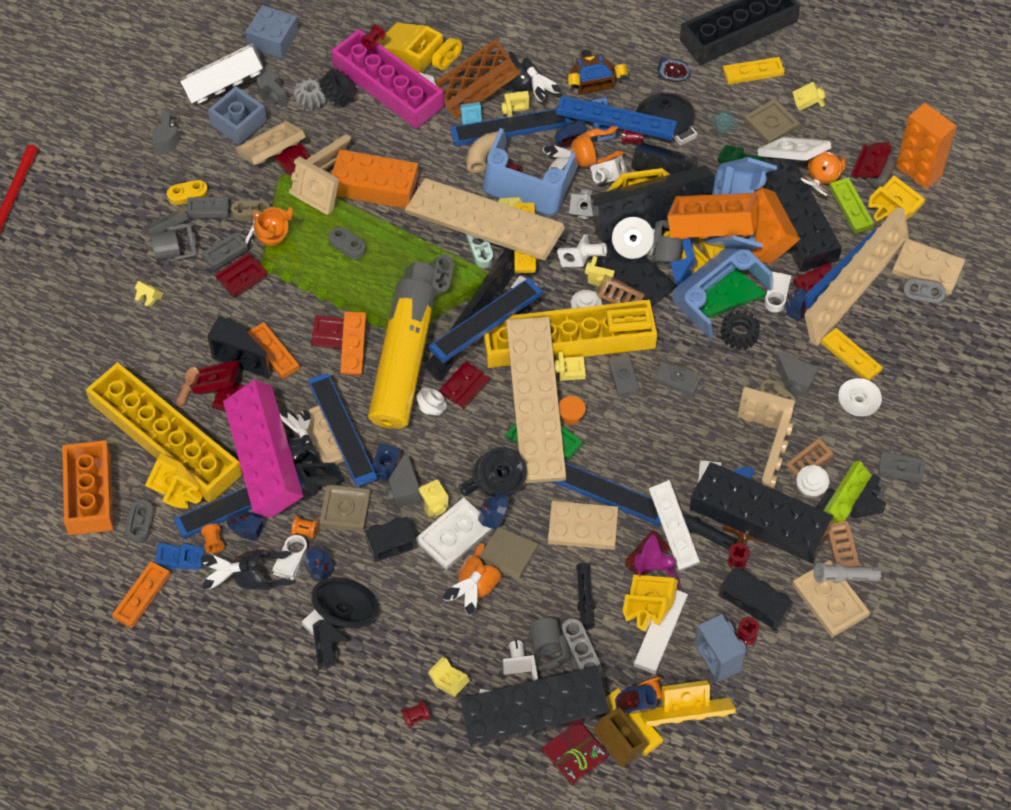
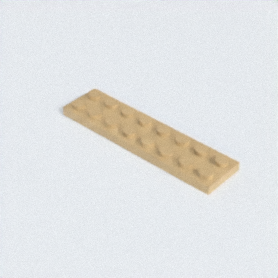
(485, 219)
(856, 276)
(536, 399)

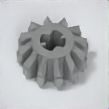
(309, 94)

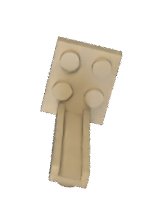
(313, 183)
(771, 412)

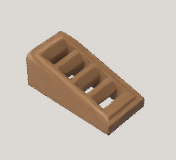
(622, 288)
(817, 444)
(838, 532)

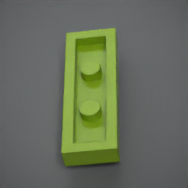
(851, 205)
(848, 492)

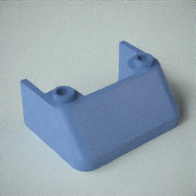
(734, 178)
(509, 183)
(691, 294)

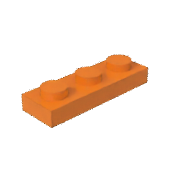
(353, 343)
(278, 356)
(141, 594)

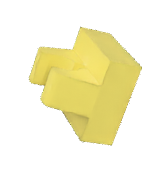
(151, 293)

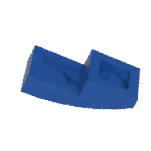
(178, 557)

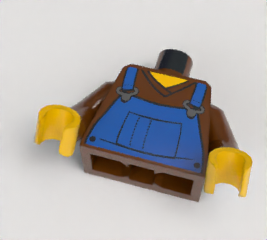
(594, 73)

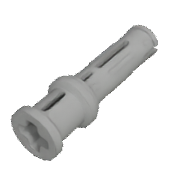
(838, 573)

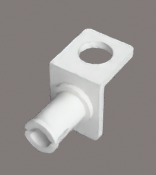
(608, 170)
(582, 252)
(519, 662)

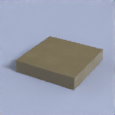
(771, 121)
(345, 508)
(508, 552)

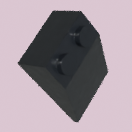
(231, 342)

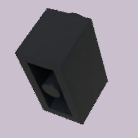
(390, 538)

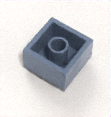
(272, 31)
(237, 115)
(720, 647)

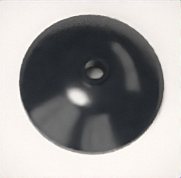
(671, 107)
(344, 603)

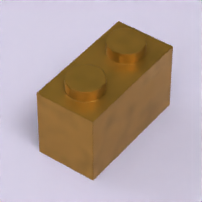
(620, 737)

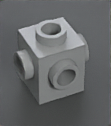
(576, 205)

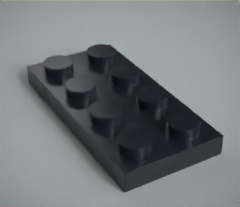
(638, 274)

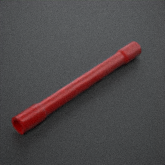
(26, 161)

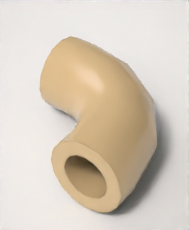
(479, 152)

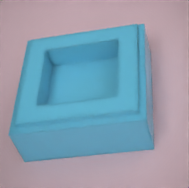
(471, 113)

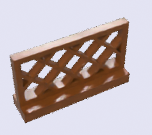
(481, 86)

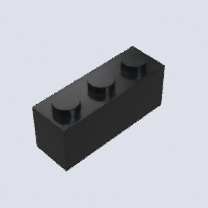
(654, 157)
(755, 598)

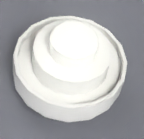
(585, 299)
(431, 401)
(812, 481)

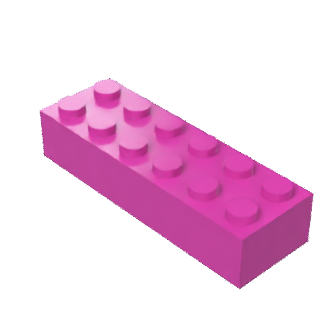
(388, 80)
(262, 449)

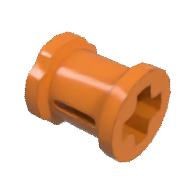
(312, 525)
(212, 538)

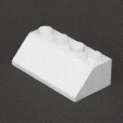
(222, 73)

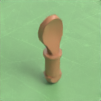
(189, 379)

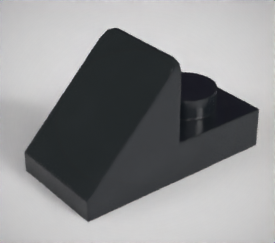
(318, 474)
(867, 502)
(325, 637)

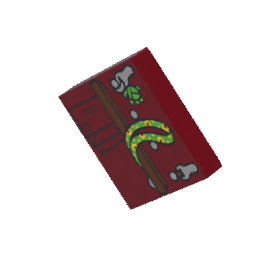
(575, 753)

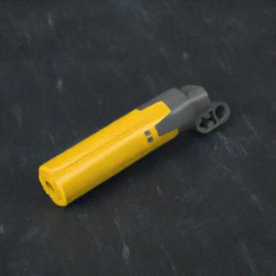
(406, 341)

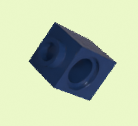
(386, 454)

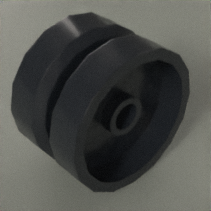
(510, 465)

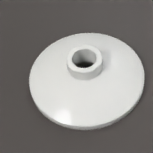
(629, 227)
(863, 390)

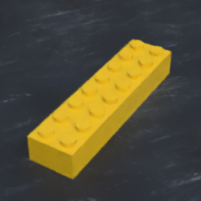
(577, 333)
(163, 430)

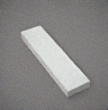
(674, 525)
(659, 636)

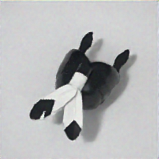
(530, 79)
(301, 446)
(243, 570)

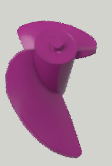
(655, 559)

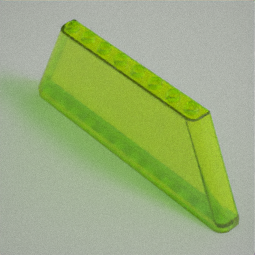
(357, 283)

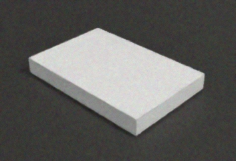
(794, 148)
(453, 534)

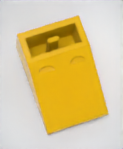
(413, 44)

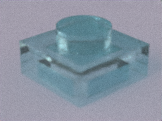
(724, 122)

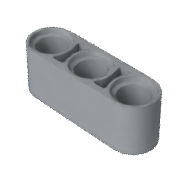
(579, 642)

